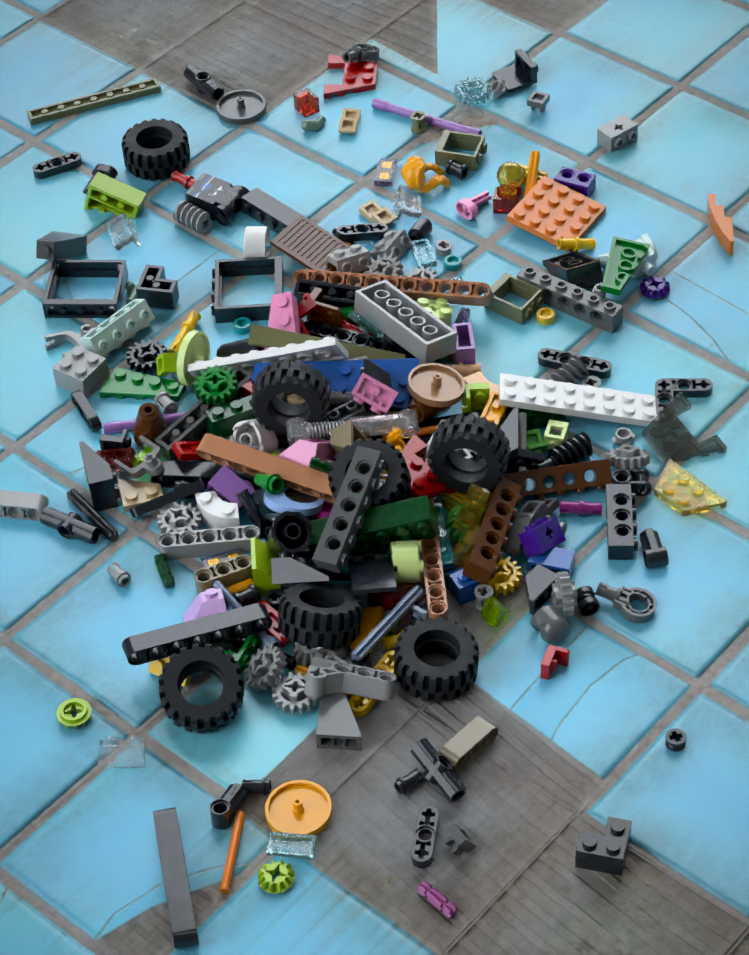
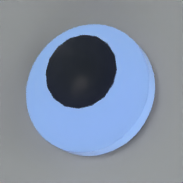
(293, 501)

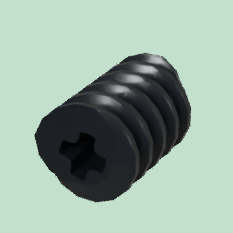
(573, 449)

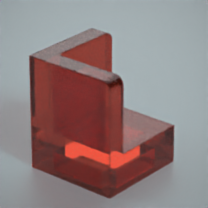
(306, 102)

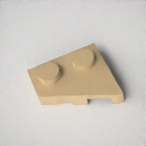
(137, 492)

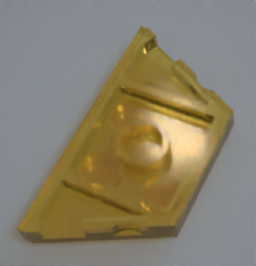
(685, 492)

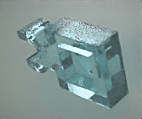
(444, 536)

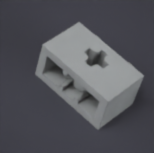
(617, 133)

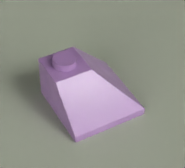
(206, 604)

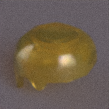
(510, 175)

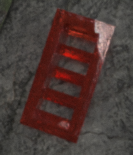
(124, 455)

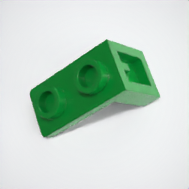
(244, 655)

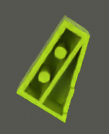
(114, 196)

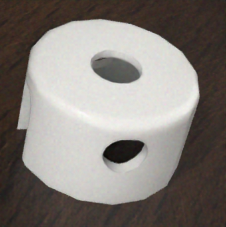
(255, 240)

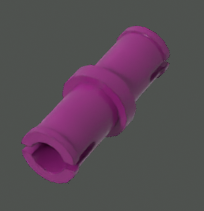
(580, 507)

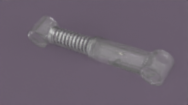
(369, 425)

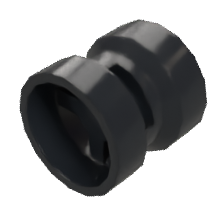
(586, 601)

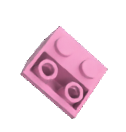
(305, 449)

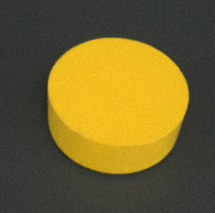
(545, 316)

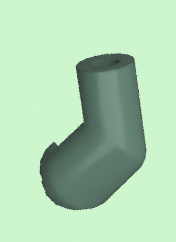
(313, 125)
(131, 290)

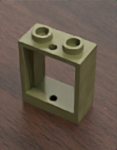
(461, 141)
(521, 288)

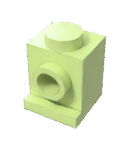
(556, 438)

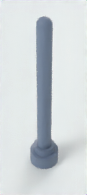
(263, 636)

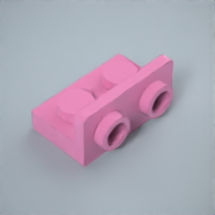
(373, 393)

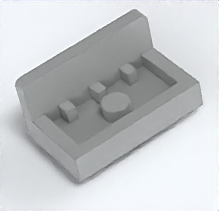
(393, 243)
(351, 259)

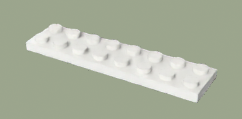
(322, 350)
(576, 400)

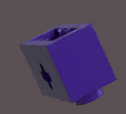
(541, 536)

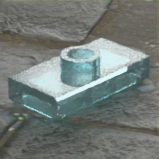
(423, 253)
(365, 326)
(291, 845)

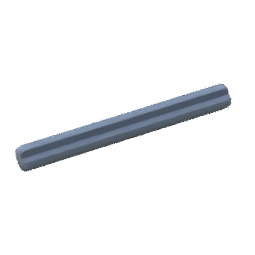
(387, 623)

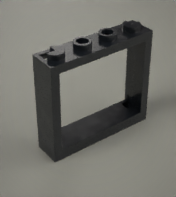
(244, 267)
(84, 307)

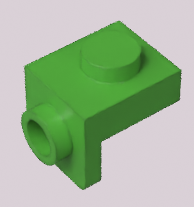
(535, 441)

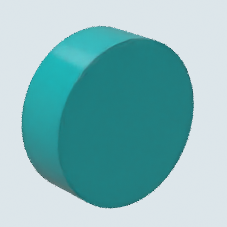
(452, 262)
(242, 325)

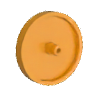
(298, 808)

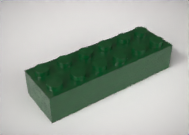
(388, 523)

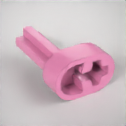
(468, 207)

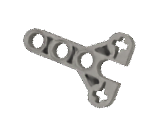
(333, 675)

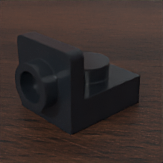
(115, 442)

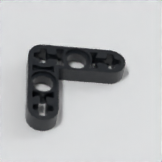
(672, 389)

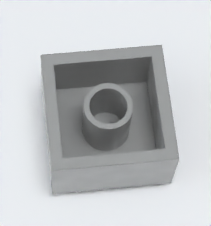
(81, 371)

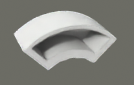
(217, 512)

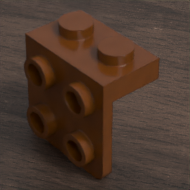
(325, 313)

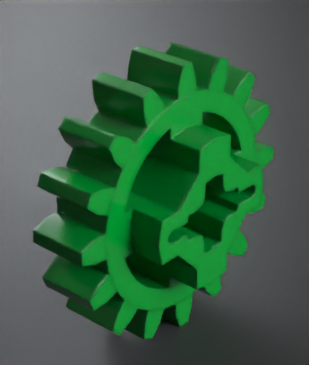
(216, 385)

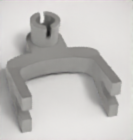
(66, 336)
(150, 465)

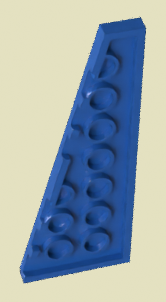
(345, 374)

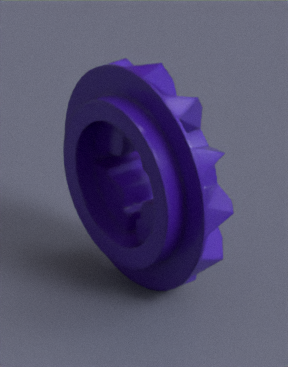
(651, 291)

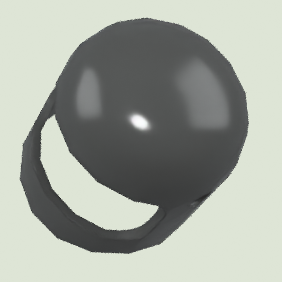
(551, 623)

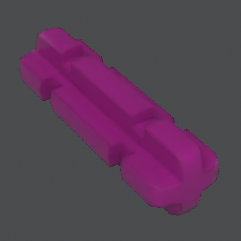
(437, 899)

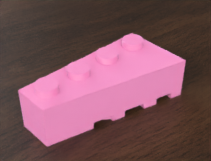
(284, 313)

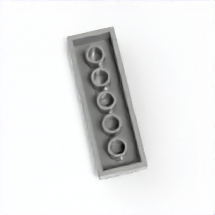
(405, 321)

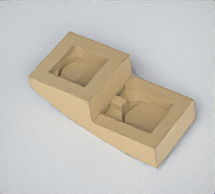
(349, 121)
(376, 214)

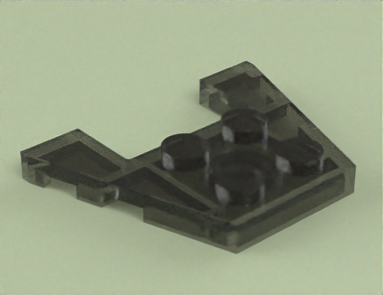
(673, 440)

